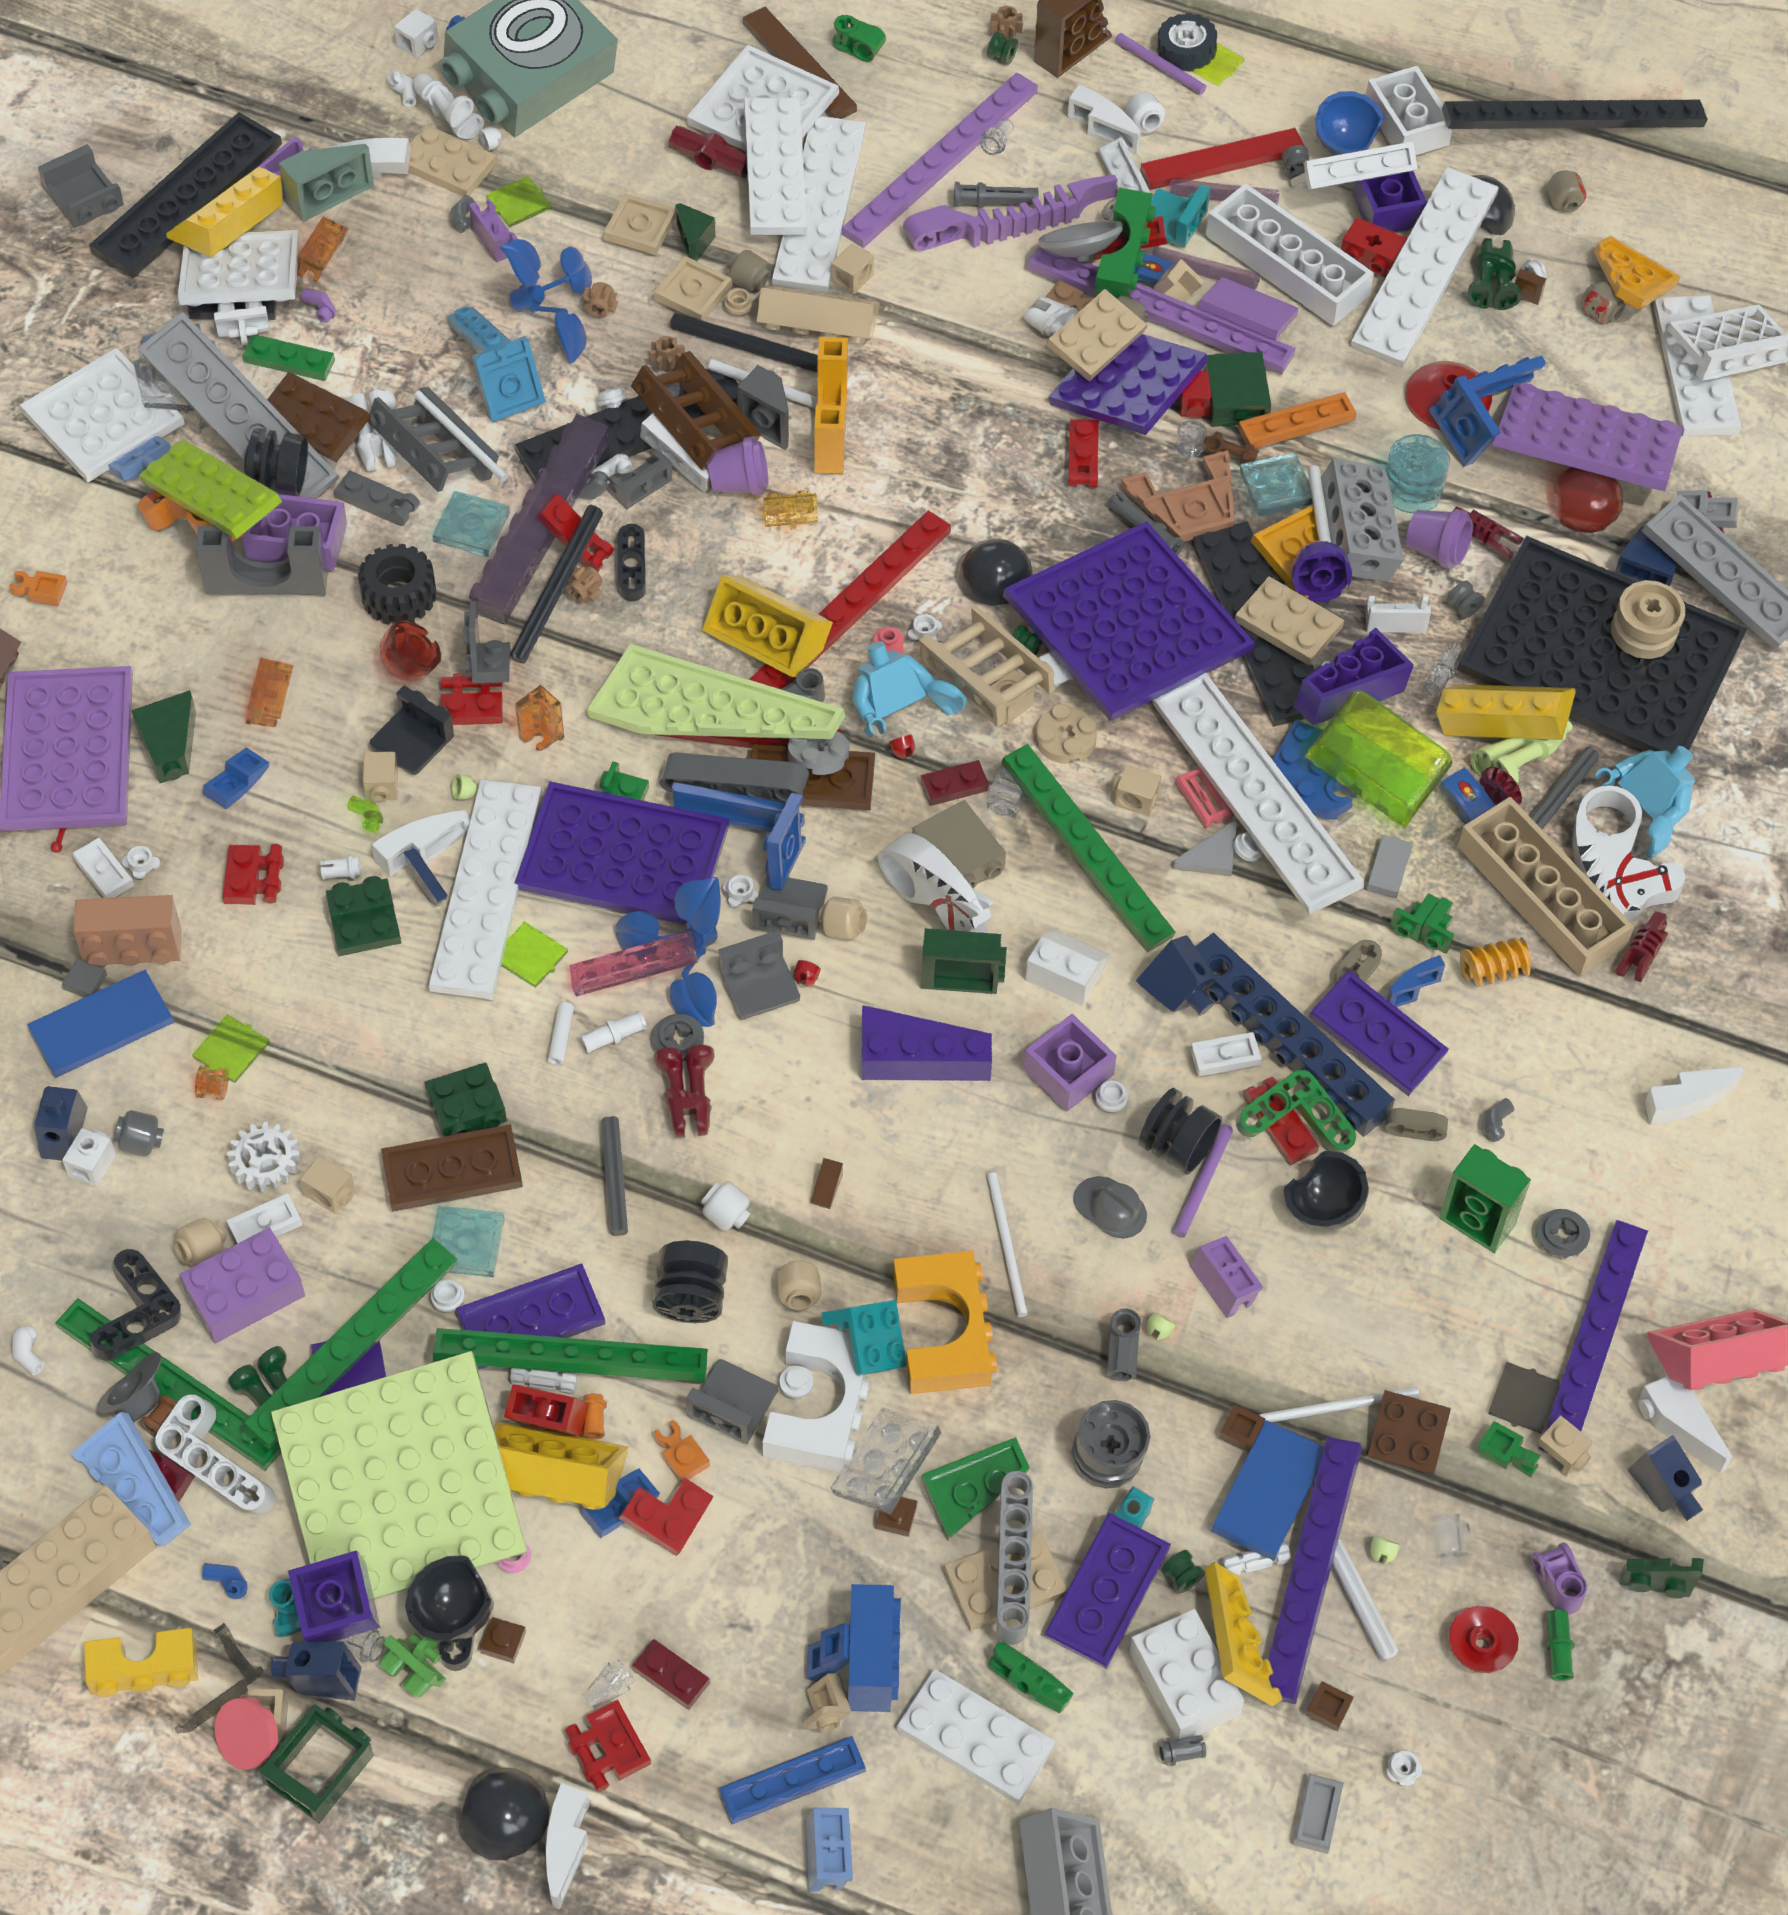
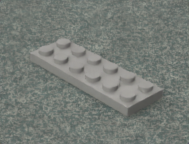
(1722, 569)

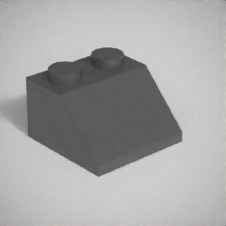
(765, 405)

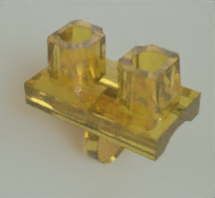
(790, 509)

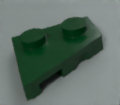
(1661, 1576)

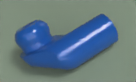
(230, 1578)

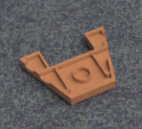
(1192, 508)

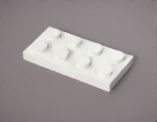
(976, 1736)

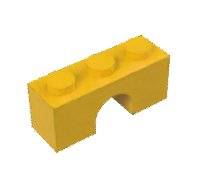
(171, 1664)

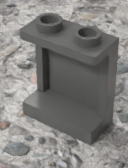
(80, 186)

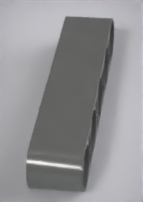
(736, 775)

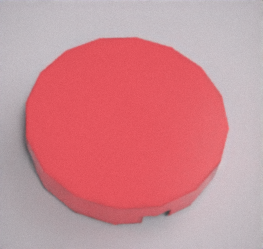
(246, 1732)

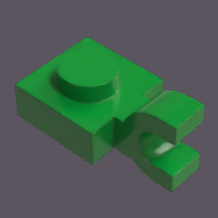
(1504, 1446)

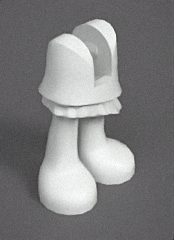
(454, 110)
(1049, 315)
(371, 443)

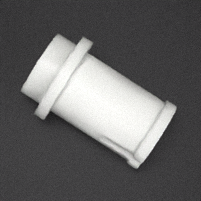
(341, 867)

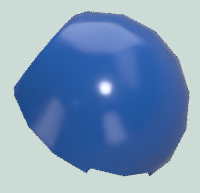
(1347, 122)

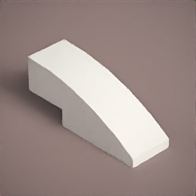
(1103, 118)
(386, 154)
(428, 836)
(1690, 1094)
(565, 1840)

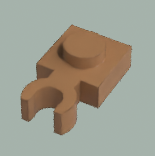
(1068, 295)

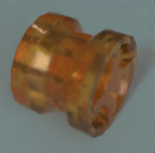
(211, 1082)

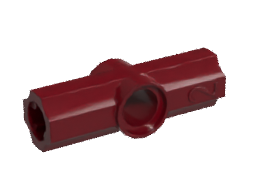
(709, 151)

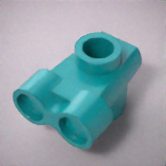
(1145, 1502)
(287, 1618)

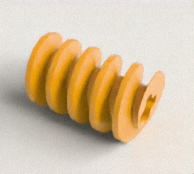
(1495, 960)

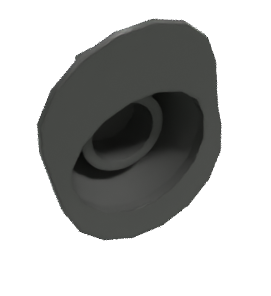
(1111, 1206)
(135, 1392)

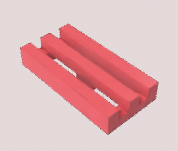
(1205, 819)

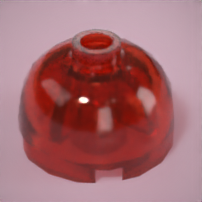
(408, 651)

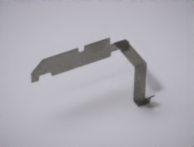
(232, 1693)

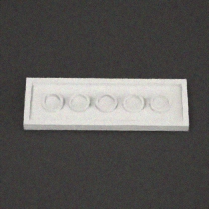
(775, 166)
(1701, 406)

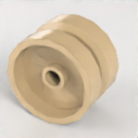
(1648, 619)

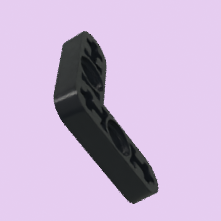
(148, 1308)

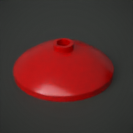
(1430, 383)

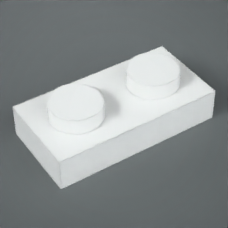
(103, 869)
(1225, 1054)
(277, 1214)

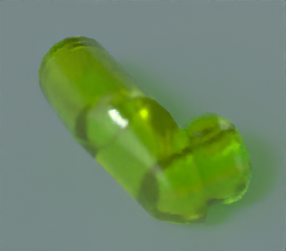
(369, 810)

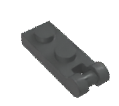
(376, 498)

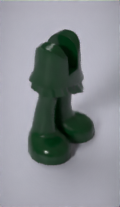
(1500, 265)
(271, 1367)

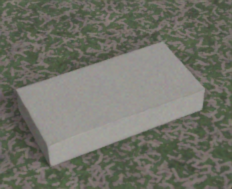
(1389, 866)
(1318, 1813)

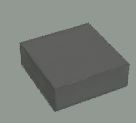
(84, 978)

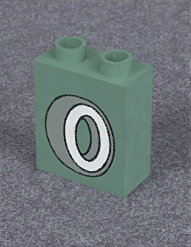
(527, 58)

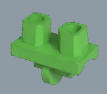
(400, 1654)

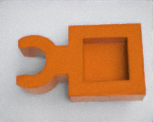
(42, 588)
(682, 1456)

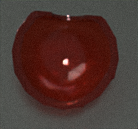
(1587, 500)

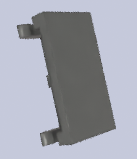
(642, 480)

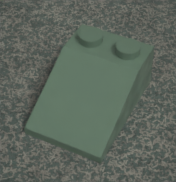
(325, 178)

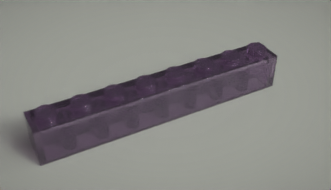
(528, 538)

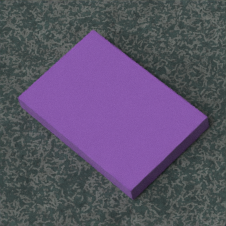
(1248, 308)

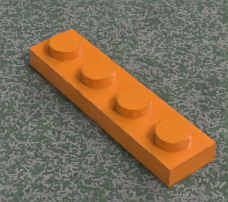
(1297, 420)

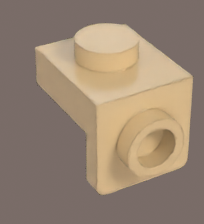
(1566, 1445)
(828, 1703)

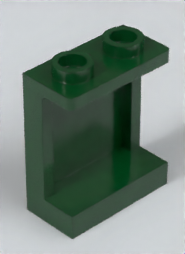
(1237, 387)

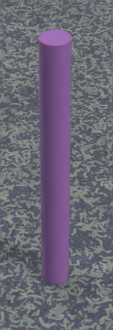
(1160, 63)
(1203, 1181)

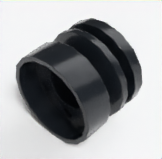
(282, 462)
(1185, 1134)
(690, 1281)

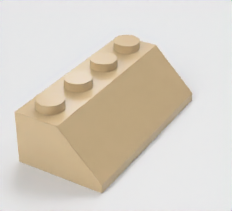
(817, 312)

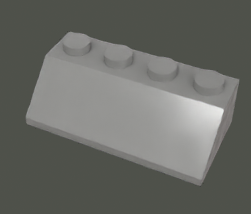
(1064, 1864)

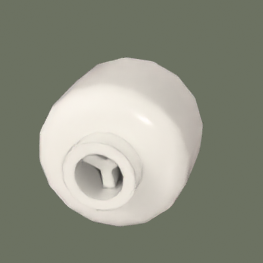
(1145, 112)
(726, 1206)

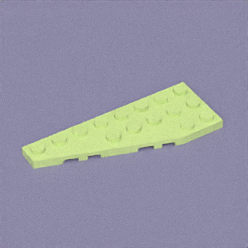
(677, 697)

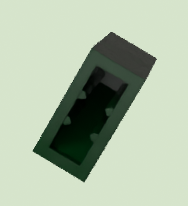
(168, 734)

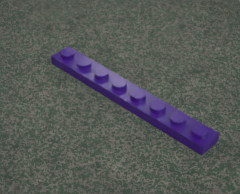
(1598, 1325)
(1312, 1566)

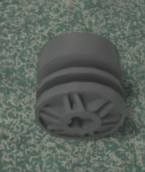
(1112, 1426)

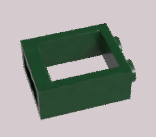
(962, 961)
(294, 1792)

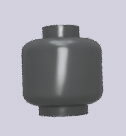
(138, 1133)

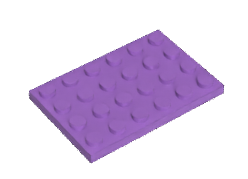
(1589, 436)
(66, 748)

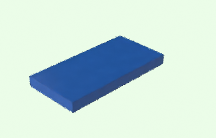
(100, 1023)
(1269, 1490)

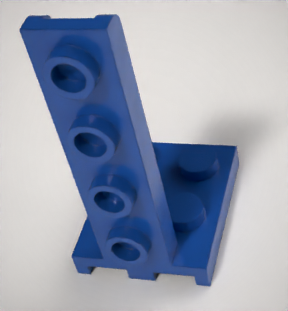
(1464, 416)
(779, 818)

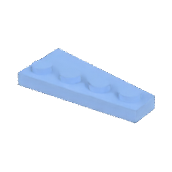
(124, 1464)

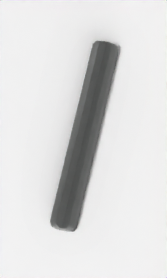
(1565, 786)
(614, 1176)

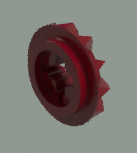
(1493, 778)

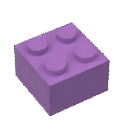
(1069, 1062)

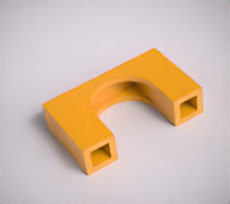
(831, 405)
(954, 1280)

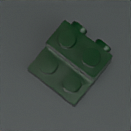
(363, 915)
(466, 1100)

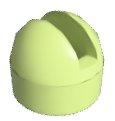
(463, 787)
(1161, 1324)
(1385, 1547)

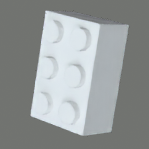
(1410, 110)
(1185, 1676)

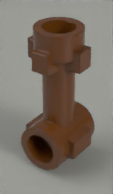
(1216, 443)

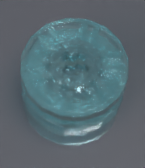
(1417, 472)

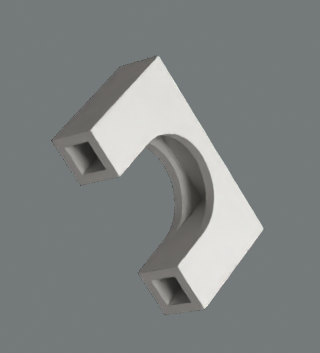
(824, 1440)

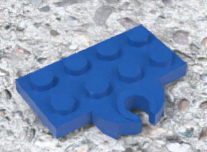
(1307, 779)

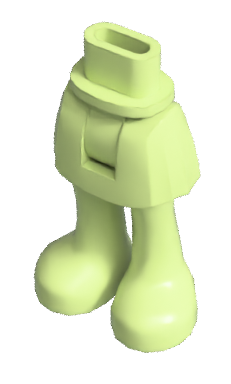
(1500, 754)

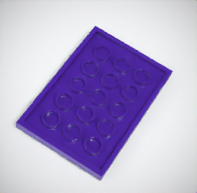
(618, 851)

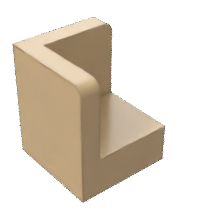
(1179, 281)
(277, 1704)

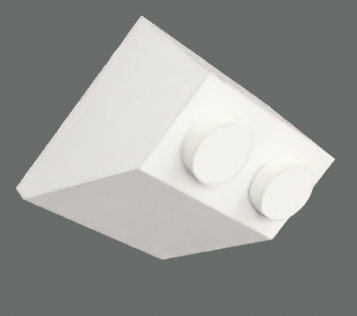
(1065, 966)

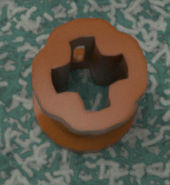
(158, 1415)

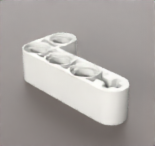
(218, 1464)

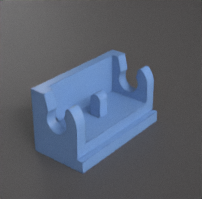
(828, 1848)

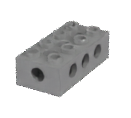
(1362, 518)

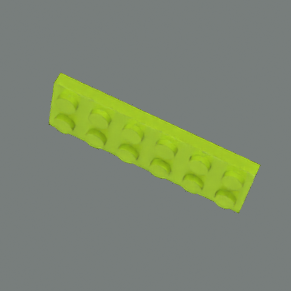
(210, 488)

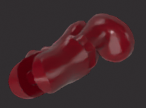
(680, 1101)

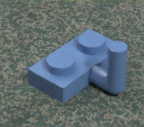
(134, 462)

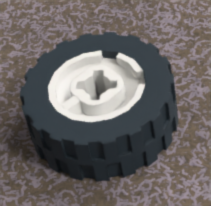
(1187, 41)

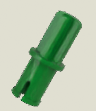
(1560, 1645)

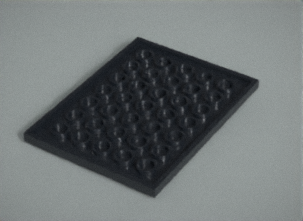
(1555, 631)

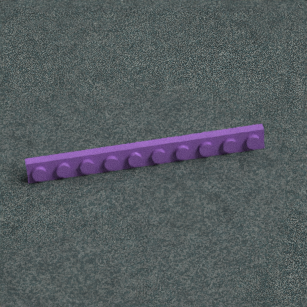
(938, 161)
(1170, 312)

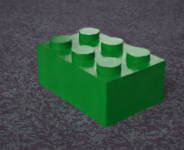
(1484, 1198)

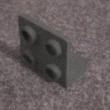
(488, 660)
(790, 910)
(757, 975)
(731, 1401)

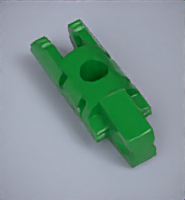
(1029, 1677)

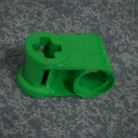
(859, 39)

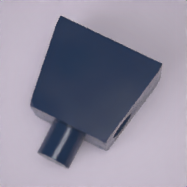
(1645, 561)
(1179, 977)
(60, 1113)
(1668, 1478)
(319, 1669)

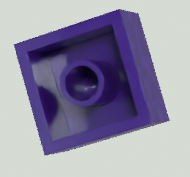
(1390, 201)
(334, 1598)

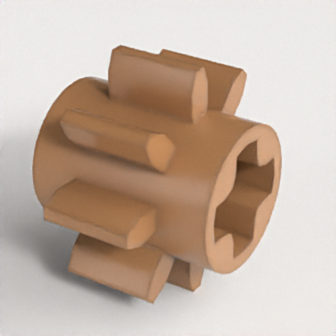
(1007, 21)
(600, 299)
(666, 352)
(584, 584)

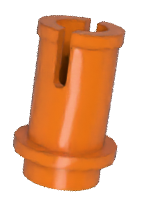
(594, 1420)

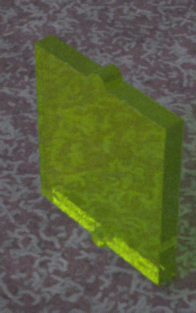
(1221, 67)
(519, 201)
(531, 954)
(231, 1047)

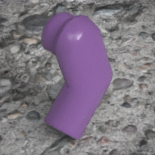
(326, 308)

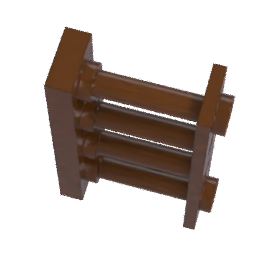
(710, 398)

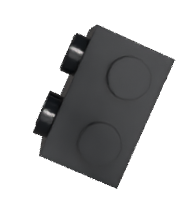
(414, 731)

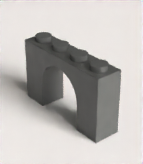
(230, 573)

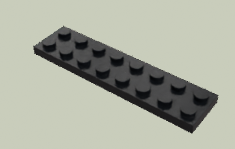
(202, 176)
(623, 425)
(1235, 574)

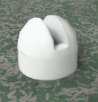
(490, 138)

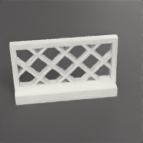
(1357, 166)
(1739, 355)

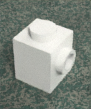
(416, 33)
(89, 1156)

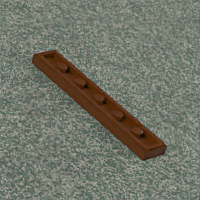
(785, 47)

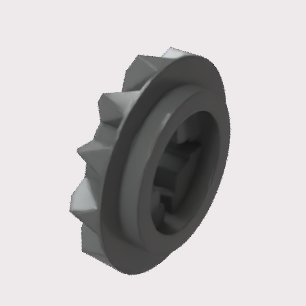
(685, 1025)
(1572, 1224)

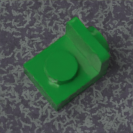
(623, 784)
(1411, 924)
(1435, 928)

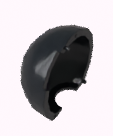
(1502, 211)
(991, 568)
(1330, 1193)
(448, 1600)
(503, 1814)

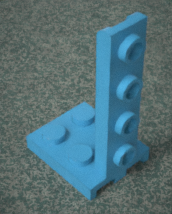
(502, 366)

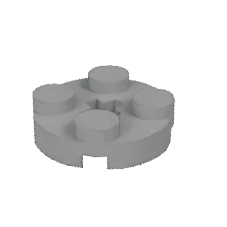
(827, 761)

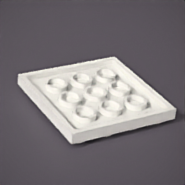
(759, 76)
(247, 270)
(98, 415)

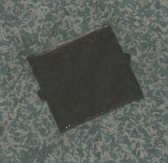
(1523, 1397)

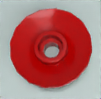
(1487, 1625)

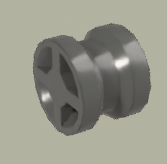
(1293, 160)
(1465, 599)

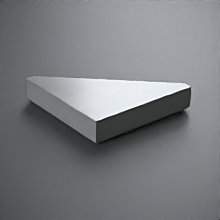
(1211, 855)

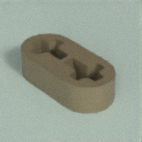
(1352, 960)
(1416, 1124)

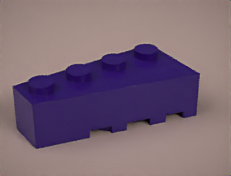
(1368, 666)
(922, 1049)

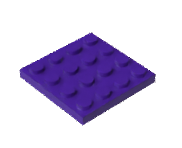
(1133, 386)

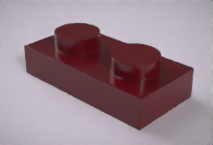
(954, 783)
(671, 1674)

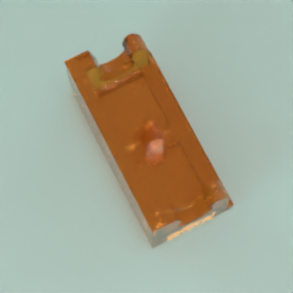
(320, 247)
(268, 692)
(541, 716)

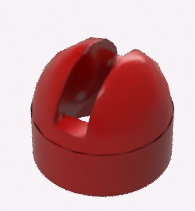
(903, 746)
(806, 971)

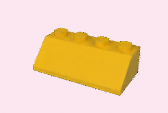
(230, 213)
(766, 625)
(1505, 711)
(560, 1465)

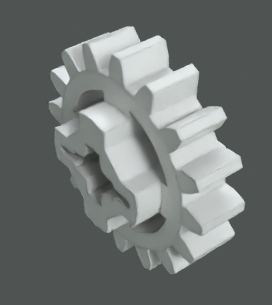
(263, 1155)

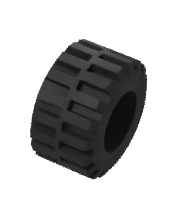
(392, 566)

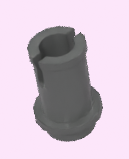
(1182, 1749)

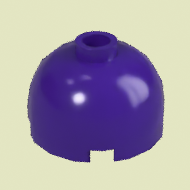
(1321, 571)

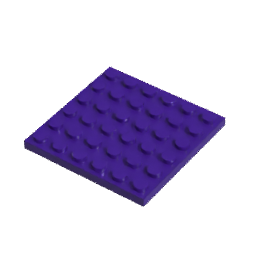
(1128, 620)

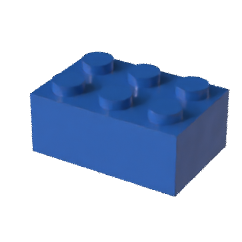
(874, 1648)

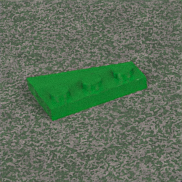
(971, 1483)

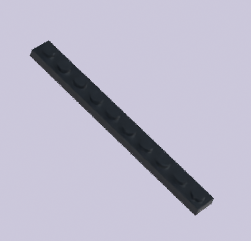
(1573, 114)

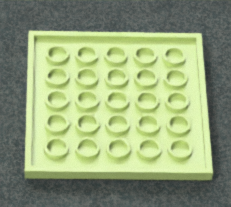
(401, 1473)

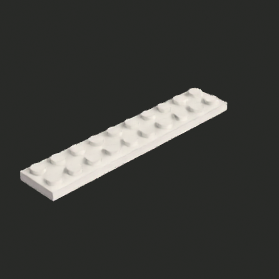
(1258, 794)

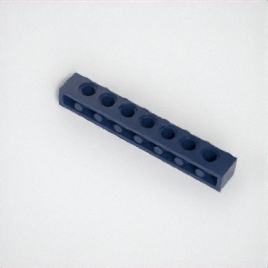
(1305, 1036)

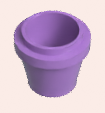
(740, 468)
(1441, 535)

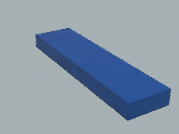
(792, 1780)

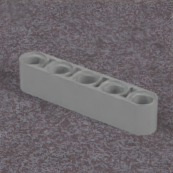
(1014, 1572)

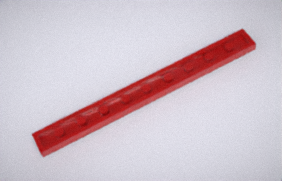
(870, 586)

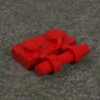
(475, 707)
(242, 874)
(618, 1741)

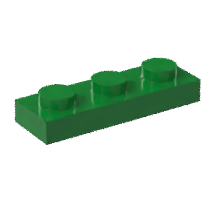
(289, 357)

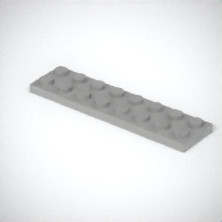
(224, 395)

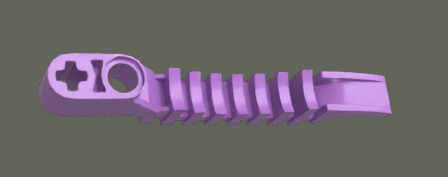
(945, 225)

